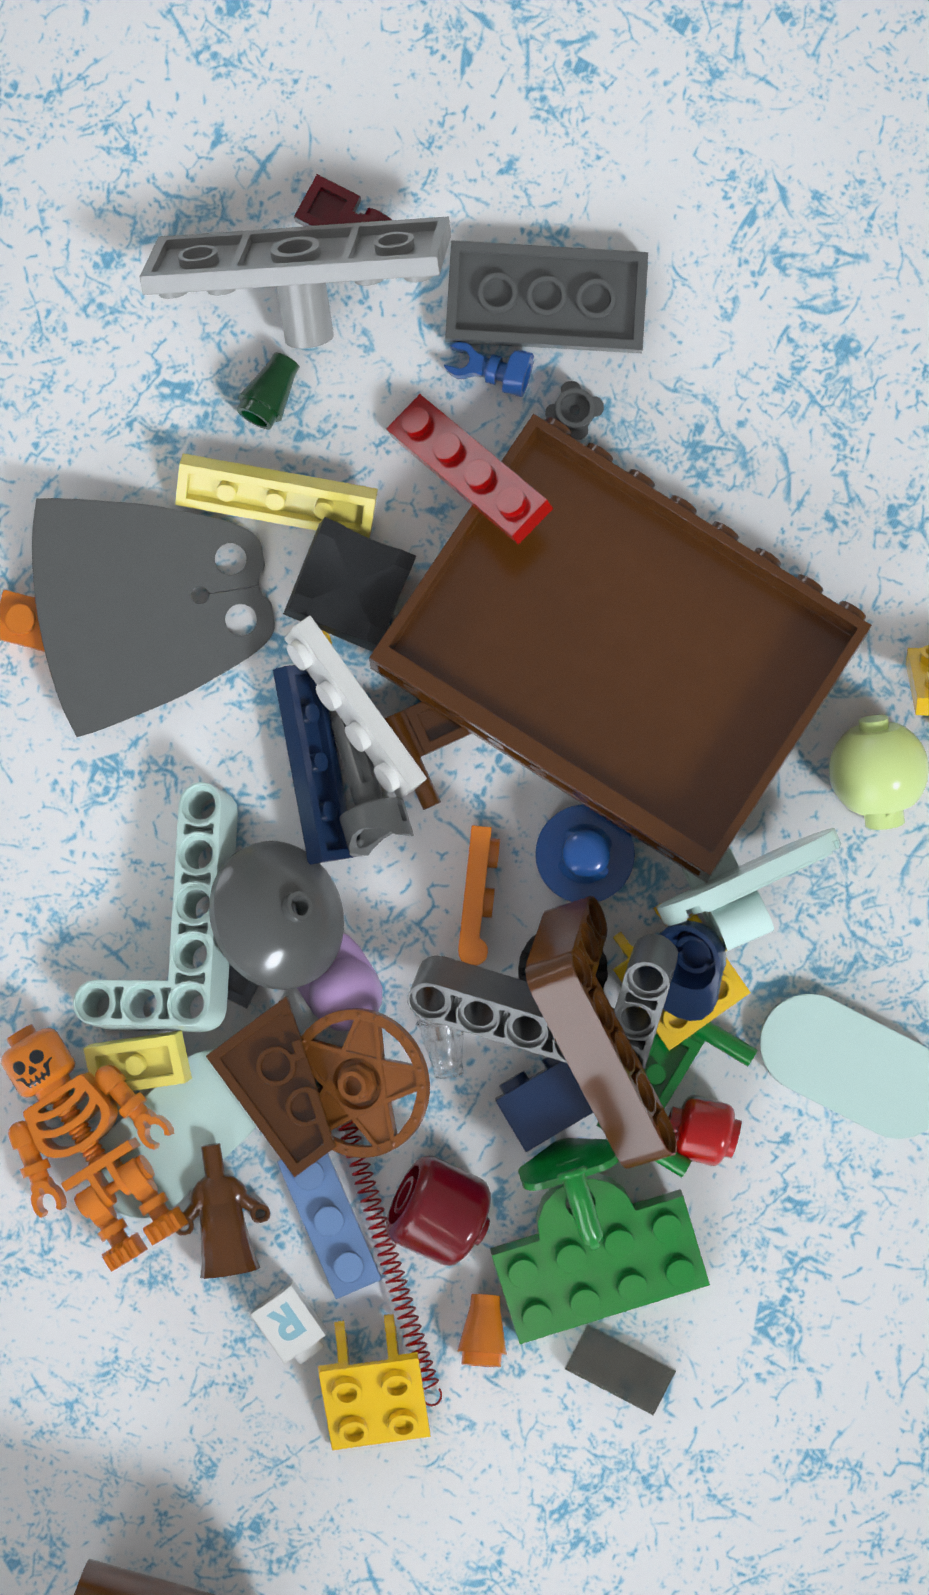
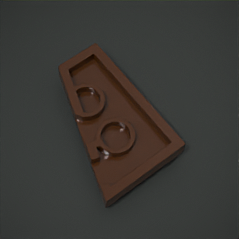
(276, 1086)

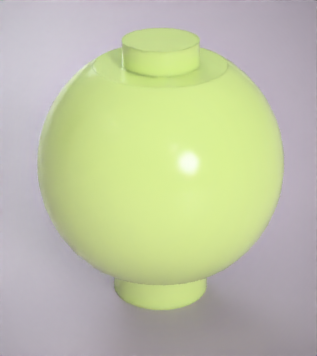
(879, 771)

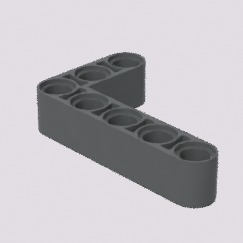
(454, 991)

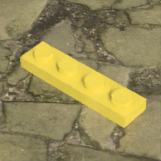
(273, 495)

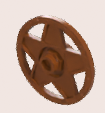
(364, 1083)

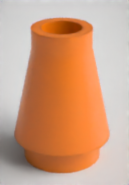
(483, 1333)

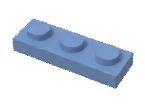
(332, 1227)

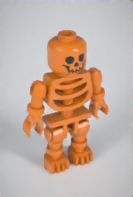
(41, 1068)

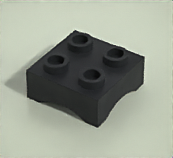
(349, 584)

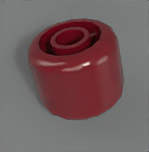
(439, 1211)

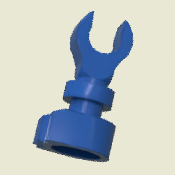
(513, 374)

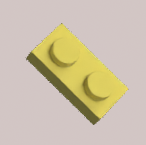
(143, 1060)

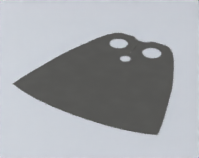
(121, 608)

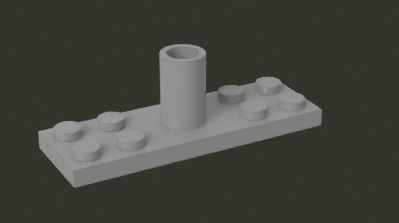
(298, 265)

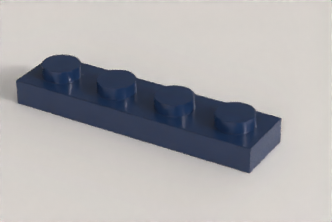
(312, 765)

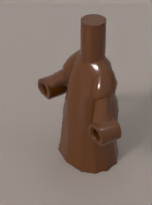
(224, 1233)

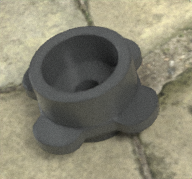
(588, 407)

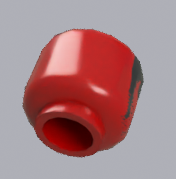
(705, 1129)

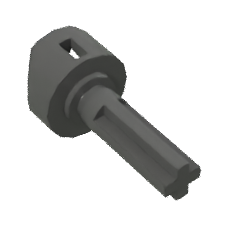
(372, 816)

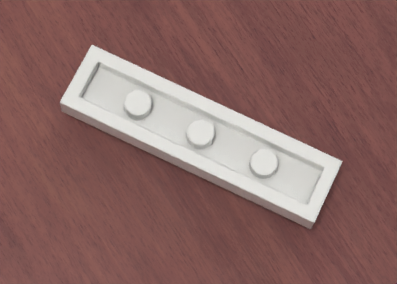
(364, 723)

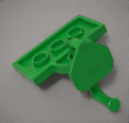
(598, 1252)

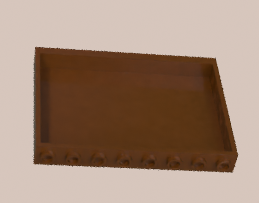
(623, 649)

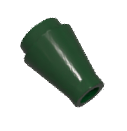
(268, 392)

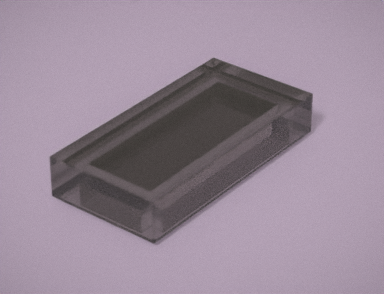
(620, 1369)

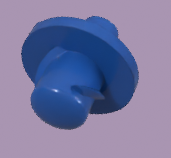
(583, 855)

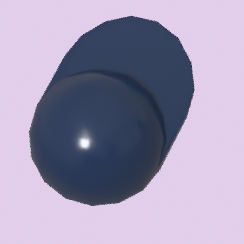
(697, 971)

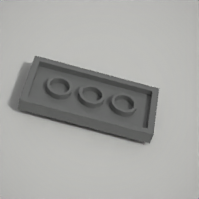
(546, 296)

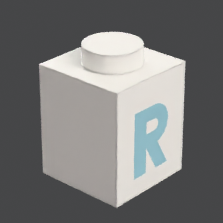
(290, 1324)

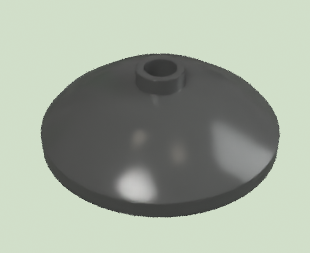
(257, 923)

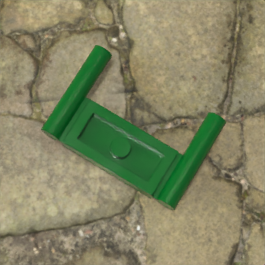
(667, 1068)

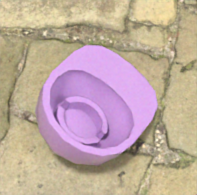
(345, 985)

